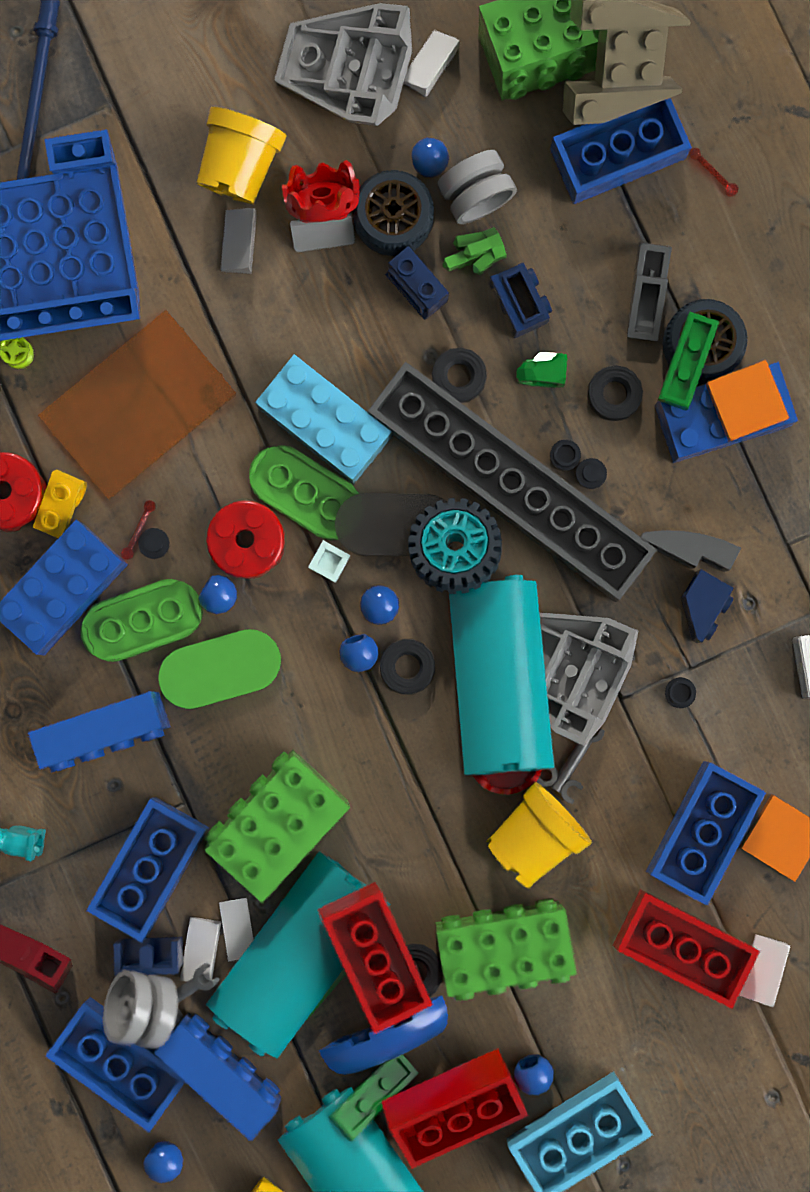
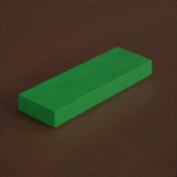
(688, 361)
(366, 1099)

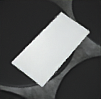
(236, 927)

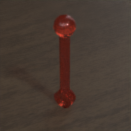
(730, 188)
(128, 553)

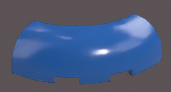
(366, 1049)

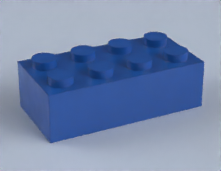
(620, 150)
(699, 427)
(59, 588)
(98, 730)
(705, 832)
(147, 869)
(119, 1073)
(220, 1075)

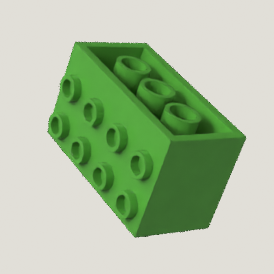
(534, 45)
(275, 824)
(505, 948)

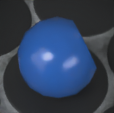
(430, 157)
(218, 595)
(379, 605)
(358, 653)
(533, 1074)
(163, 1162)

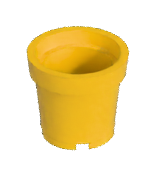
(237, 154)
(537, 836)

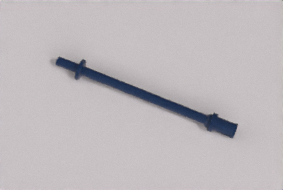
(46, 31)

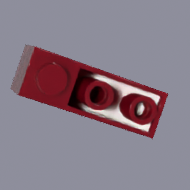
(33, 959)

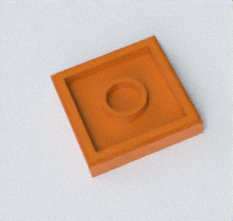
(747, 401)
(780, 838)

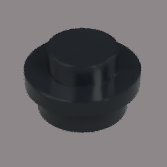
(565, 455)
(591, 473)
(154, 543)
(680, 692)

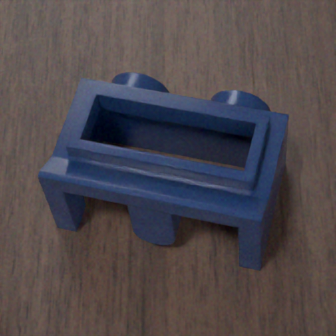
(417, 283)
(509, 303)
(150, 957)

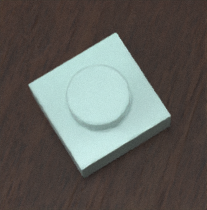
(329, 561)

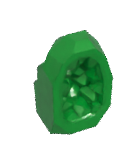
(543, 370)

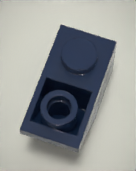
(703, 602)

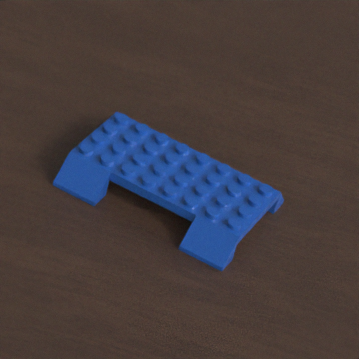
(66, 243)

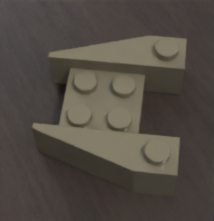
(627, 59)

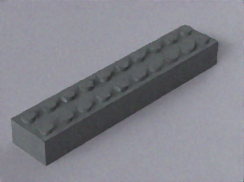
(511, 482)

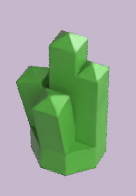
(479, 248)

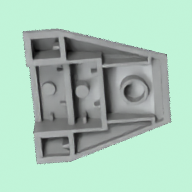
(349, 61)
(584, 670)

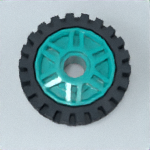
(459, 568)

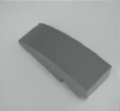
(648, 291)
(692, 547)

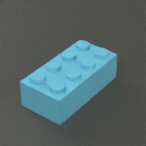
(323, 419)
(578, 1136)

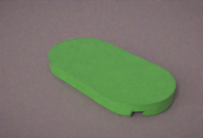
(299, 488)
(141, 620)
(219, 669)

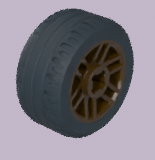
(388, 193)
(728, 343)

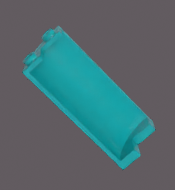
(501, 678)
(286, 963)
(340, 1165)

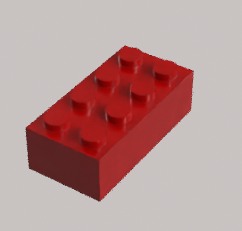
(686, 949)
(375, 957)
(454, 1108)

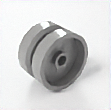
(476, 186)
(140, 1009)

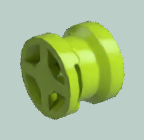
(11, 348)

